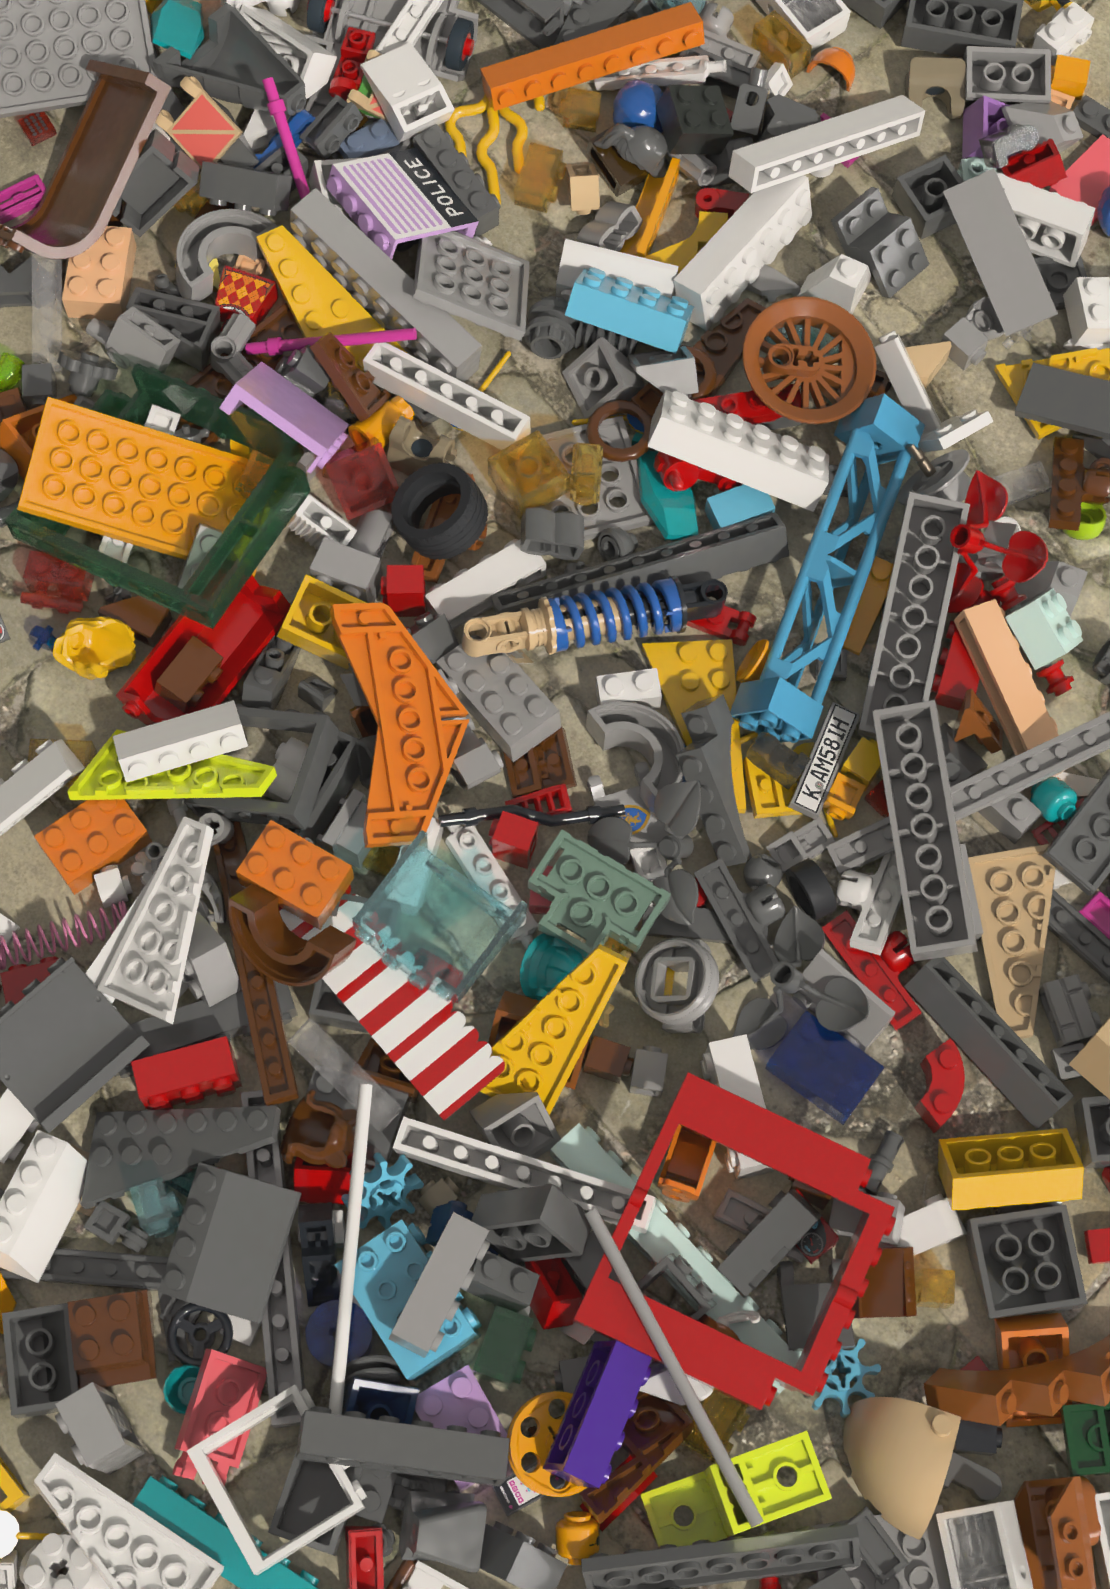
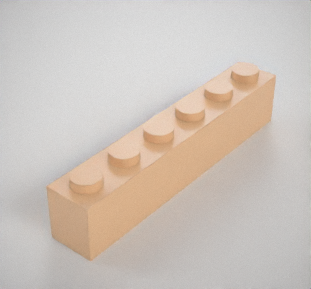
(1006, 676)

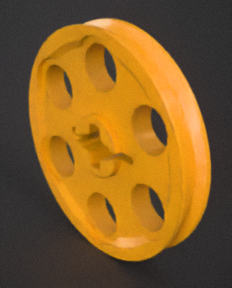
(539, 1443)

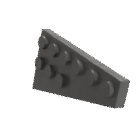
(165, 1144)

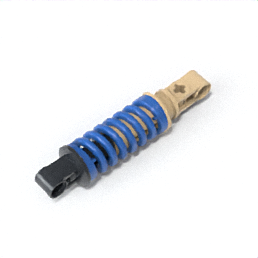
(599, 614)

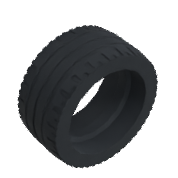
(425, 488)

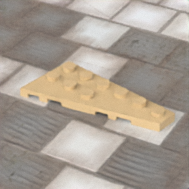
(1014, 913)

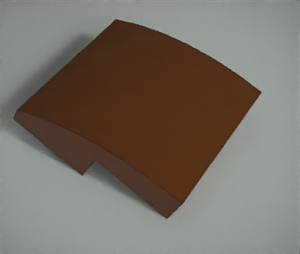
(542, 766)

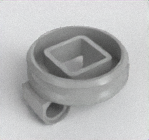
(678, 1012)

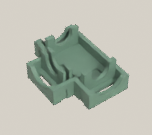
(594, 897)

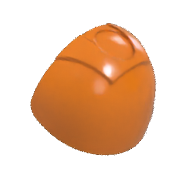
(838, 59)

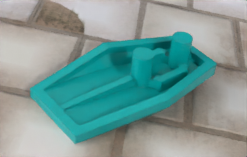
(178, 25)
(670, 510)

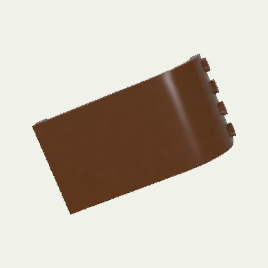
(93, 164)

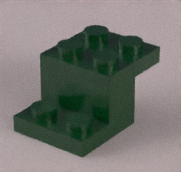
(1087, 1438)

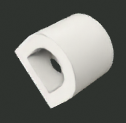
(112, 886)

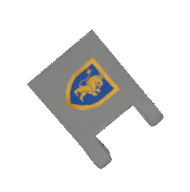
(643, 822)

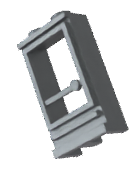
(533, 19)
(681, 1271)

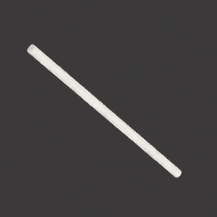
(350, 1249)

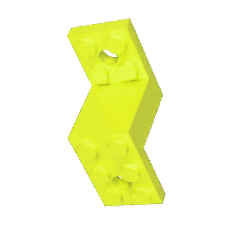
(714, 1504)

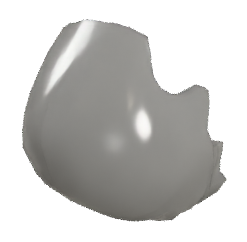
(984, 318)

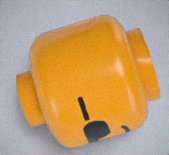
(577, 1536)

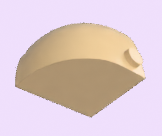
(900, 1457)

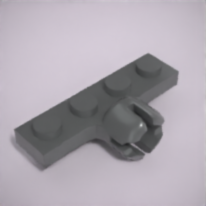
(743, 916)

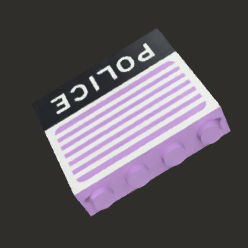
(398, 199)

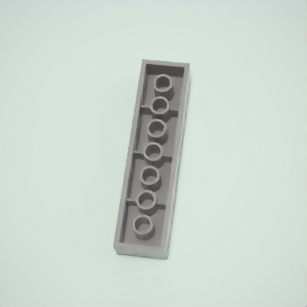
(382, 286)
(914, 607)
(924, 831)

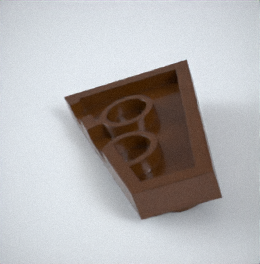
(353, 384)

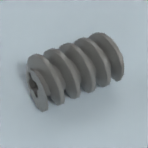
(589, 334)

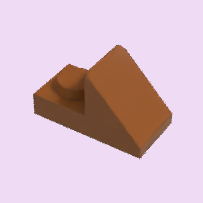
(977, 720)

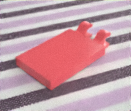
(1087, 176)
(221, 1395)

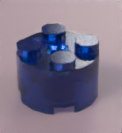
(323, 1324)

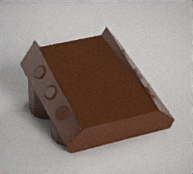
(890, 1286)

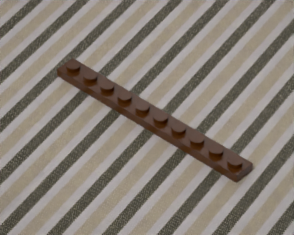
(258, 990)

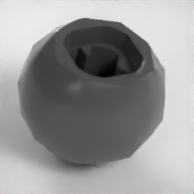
(762, 870)

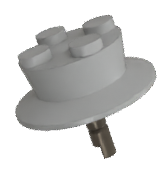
(938, 478)

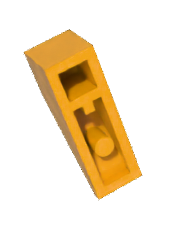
(869, 605)

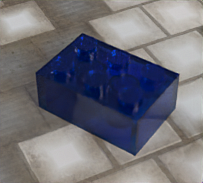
(824, 1067)

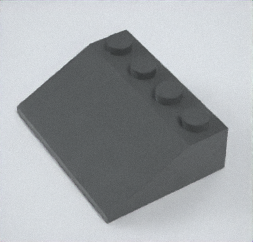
(229, 1242)

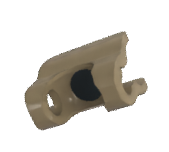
(940, 79)
(414, 450)

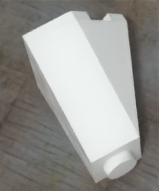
(839, 282)

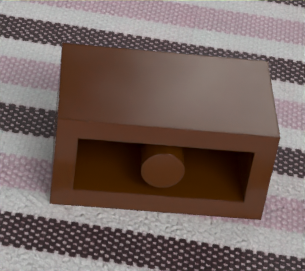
(189, 674)

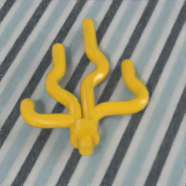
(491, 135)

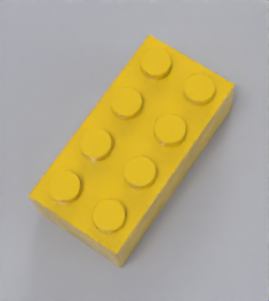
(1010, 1169)

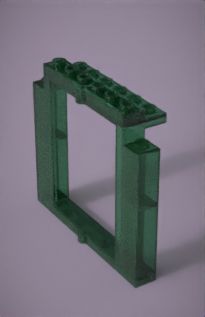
(243, 540)

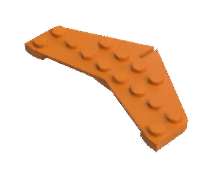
(408, 703)

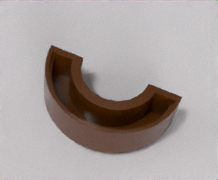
(278, 950)

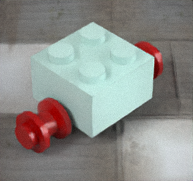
(1042, 631)

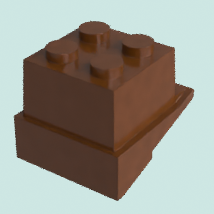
(113, 1339)

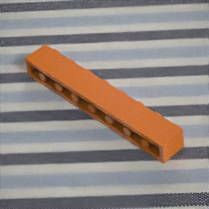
(592, 56)

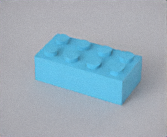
(629, 309)

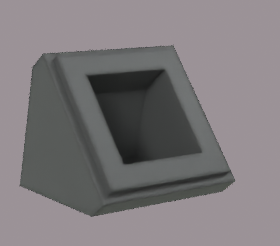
(316, 692)

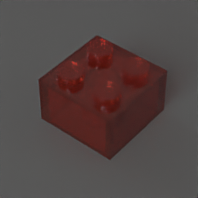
(362, 478)

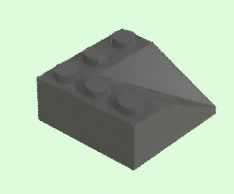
(1026, 1262)

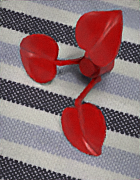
(1023, 559)

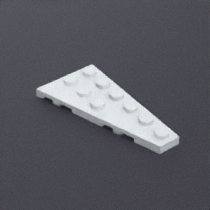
(119, 1538)

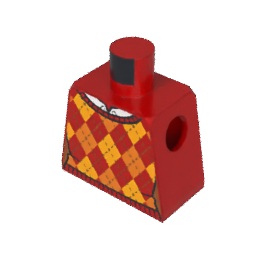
(245, 294)

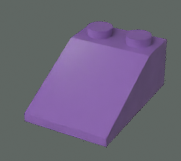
(979, 121)

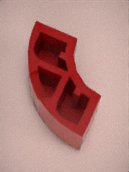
(944, 1085)

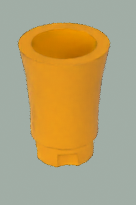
(381, 422)

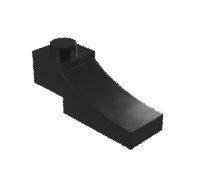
(319, 1253)

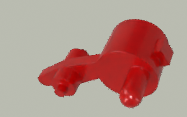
(681, 475)

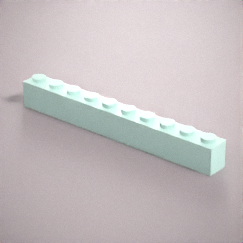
(583, 1154)

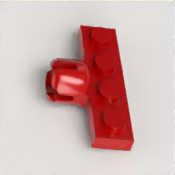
(876, 971)

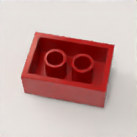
(187, 1074)

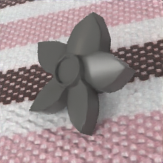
(118, 594)

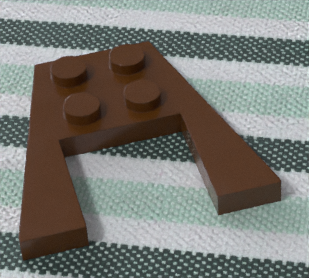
(649, 1439)

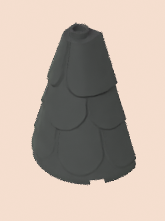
(234, 65)

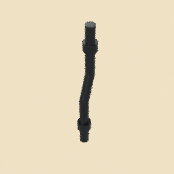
(472, 816)

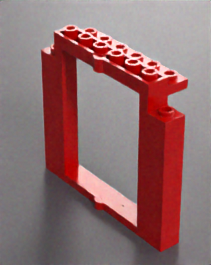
(793, 1151)

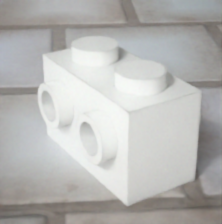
(1065, 32)

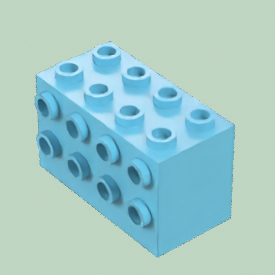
(382, 1285)

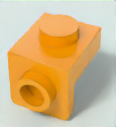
(843, 797)

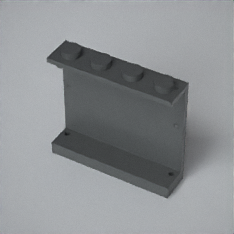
(62, 1043)

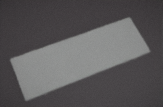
(1000, 252)

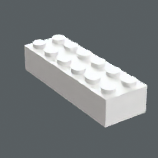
(742, 248)
(739, 450)

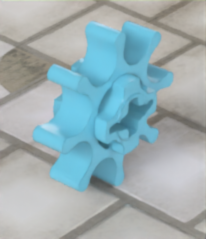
(386, 1190)
(847, 1363)

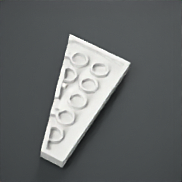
(156, 945)

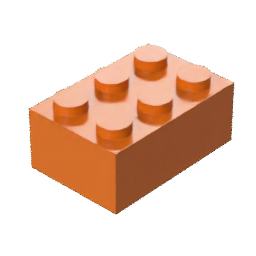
(92, 838)
(297, 872)

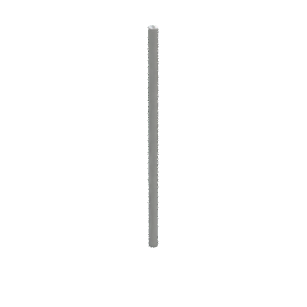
(674, 1368)

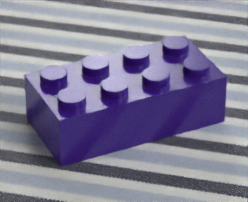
(598, 1414)

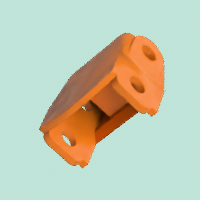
(686, 1165)

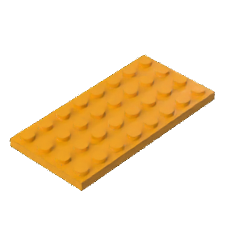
(128, 480)

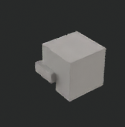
(345, 833)

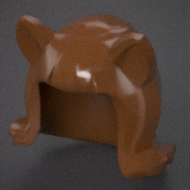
(319, 1133)

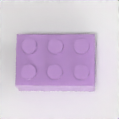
(458, 1402)

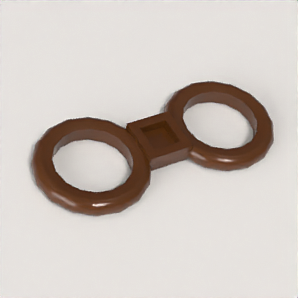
(643, 407)

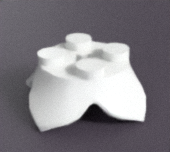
(51, 1554)

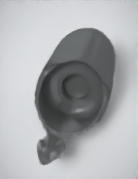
(638, 145)

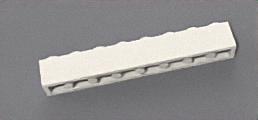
(825, 143)
(514, 1170)

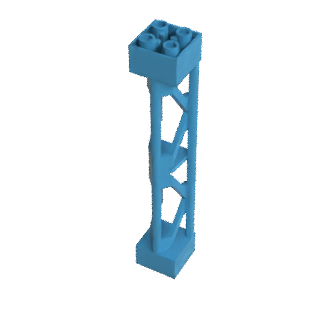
(776, 706)

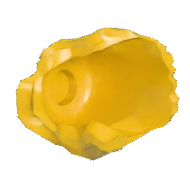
(95, 646)

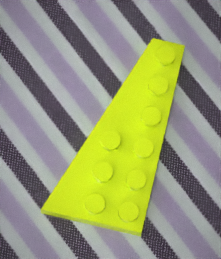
(209, 778)

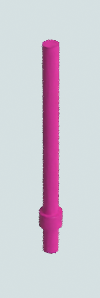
(277, 108)
(277, 346)

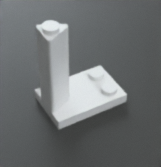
(917, 402)

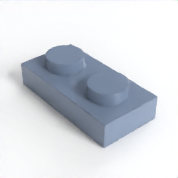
(369, 141)

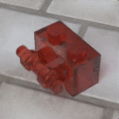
(54, 577)

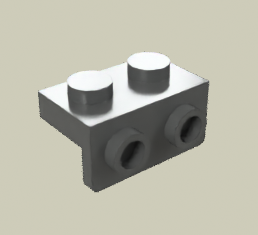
(331, 127)

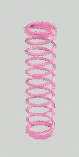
(123, 909)

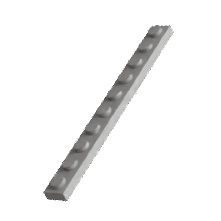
(986, 788)

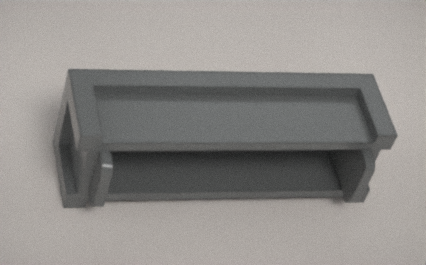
(727, 81)

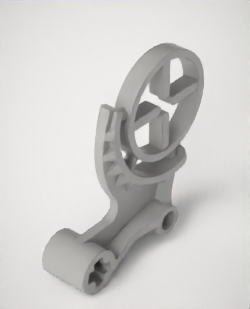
(156, 852)

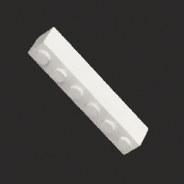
(446, 396)

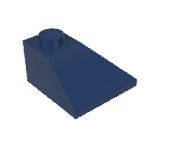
(380, 1399)

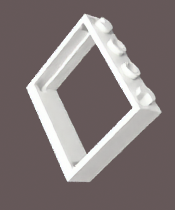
(225, 1504)

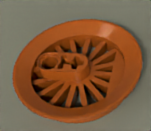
(807, 364)

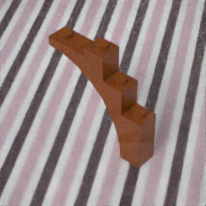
(1036, 1389)

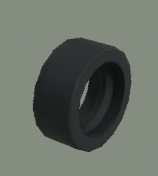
(811, 889)

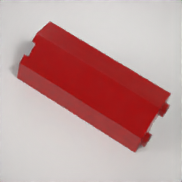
(237, 637)

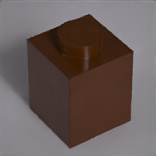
(608, 1060)

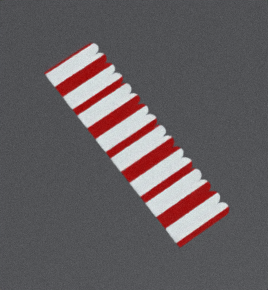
(407, 1022)

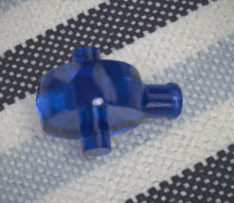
(42, 637)

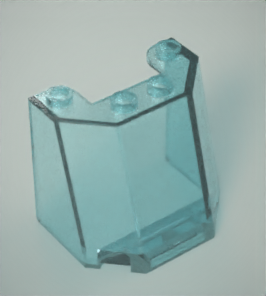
(435, 923)

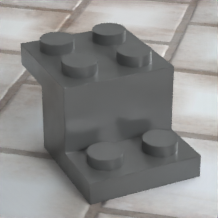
(881, 241)

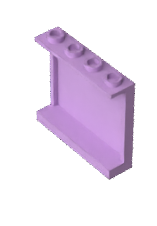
(290, 411)

